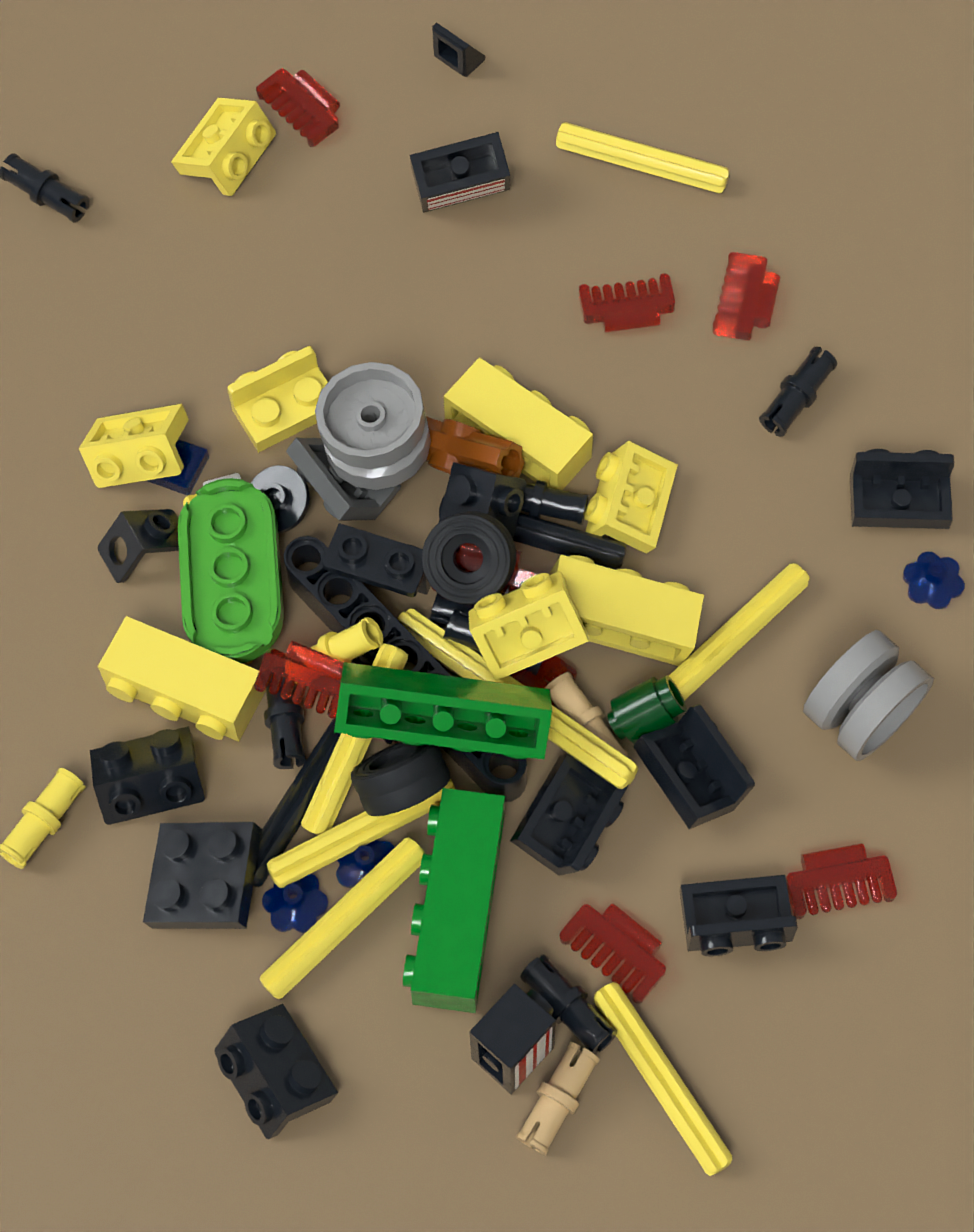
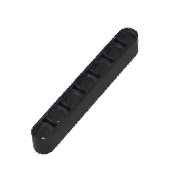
(316, 590)

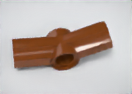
(467, 445)

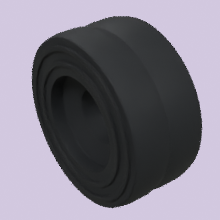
(440, 557)
(399, 777)

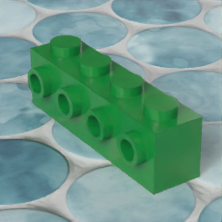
(443, 711)
(457, 900)

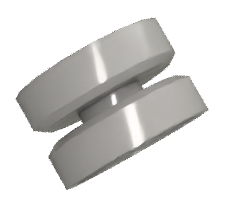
(373, 425)
(867, 695)

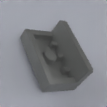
(339, 496)

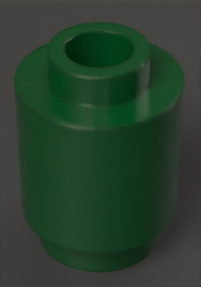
(646, 708)

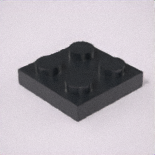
(203, 875)

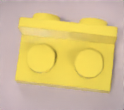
(226, 143)
(278, 398)
(134, 446)
(631, 496)
(526, 625)

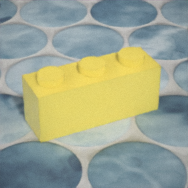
(500, 407)
(631, 610)
(180, 680)

